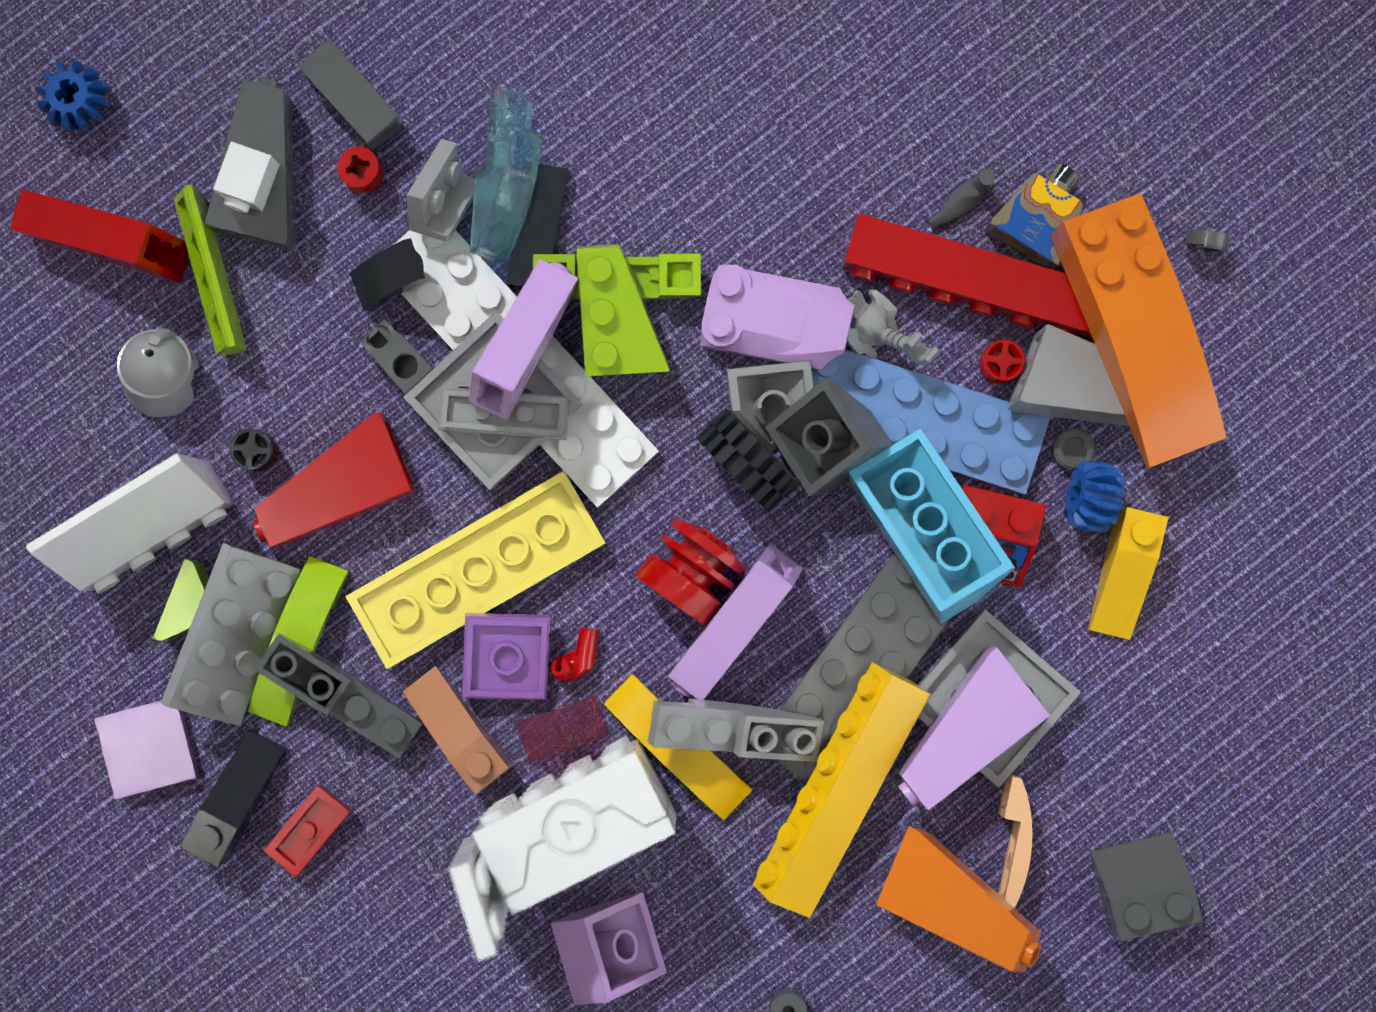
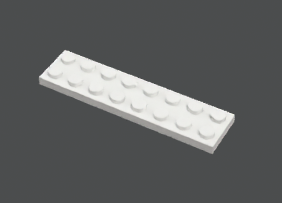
(461, 294)

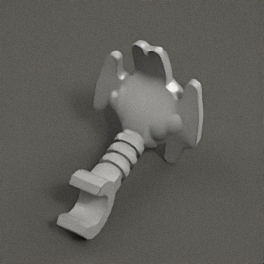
(876, 325)

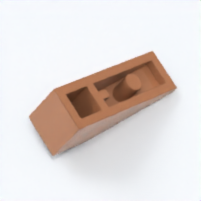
(457, 730)

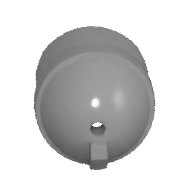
(160, 382)

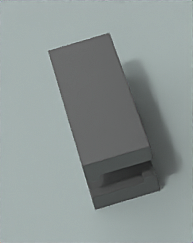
(351, 95)

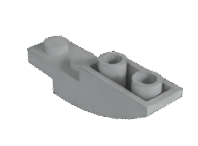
(736, 729)

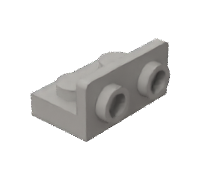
(440, 194)

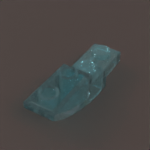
(509, 179)

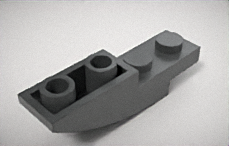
(338, 694)

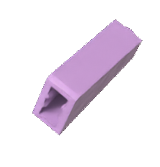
(522, 339)
(735, 623)
(973, 728)

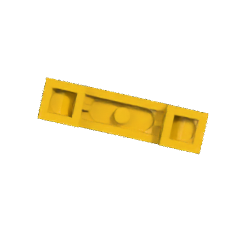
(697, 769)

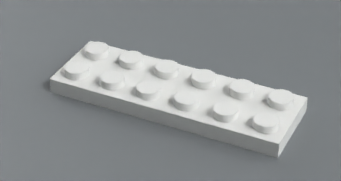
(479, 898)

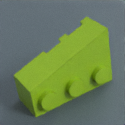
(614, 317)

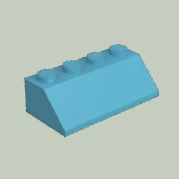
(930, 525)

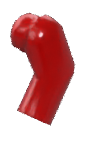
(579, 660)

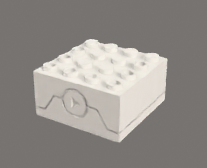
(574, 824)

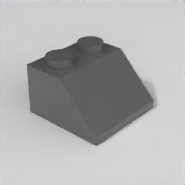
(827, 437)
(1145, 887)

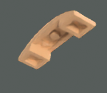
(1016, 807)

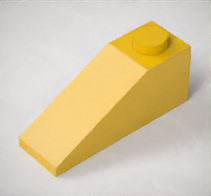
(1127, 571)

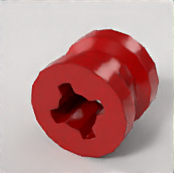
(364, 178)
(1010, 361)

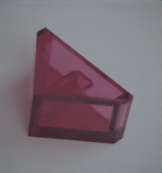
(561, 728)

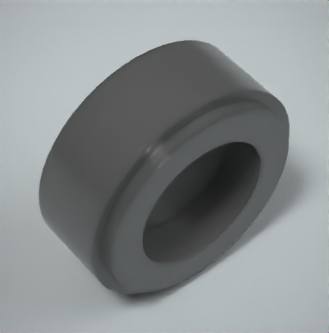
(1206, 240)
(1072, 448)

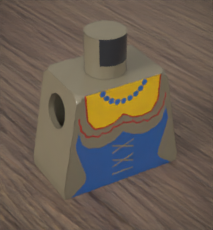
(1036, 213)

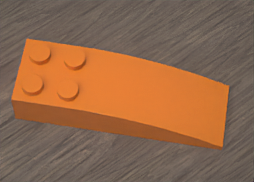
(1141, 328)

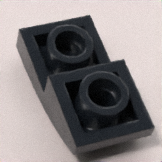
(387, 274)

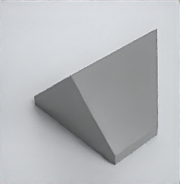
(765, 392)

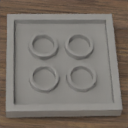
(484, 454)
(1043, 680)

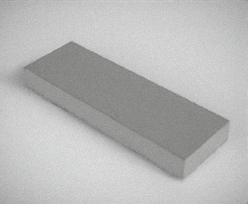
(532, 416)

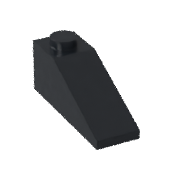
(233, 799)

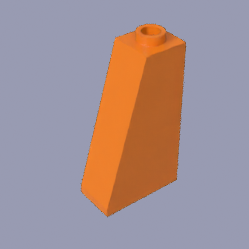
(953, 902)

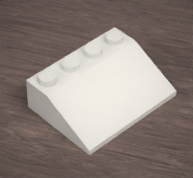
(134, 523)

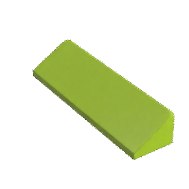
(209, 272)

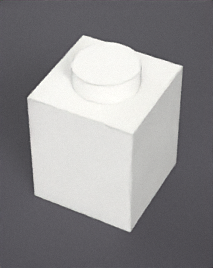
(246, 178)

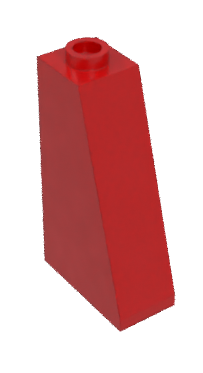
(101, 235)
(342, 483)

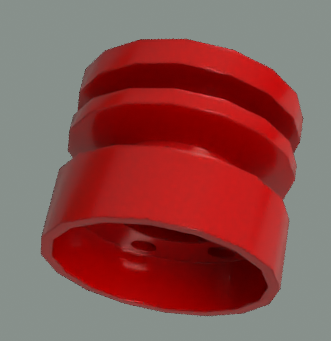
(691, 570)

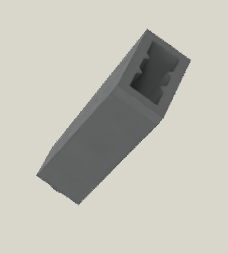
(264, 124)

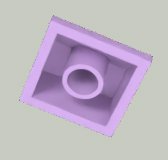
(608, 949)

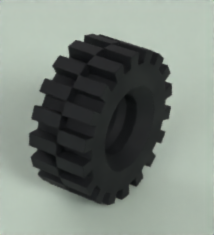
(747, 460)

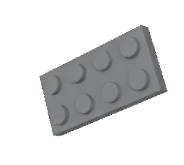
(230, 635)

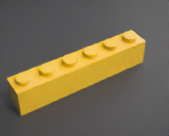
(840, 790)

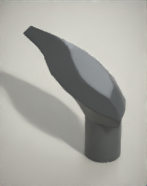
(964, 198)

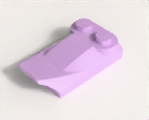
(775, 317)

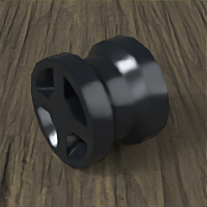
(244, 449)

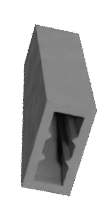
(1066, 381)

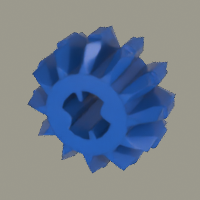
(86, 100)
(1094, 496)

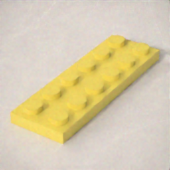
(475, 569)

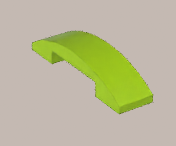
(656, 277)
(302, 621)

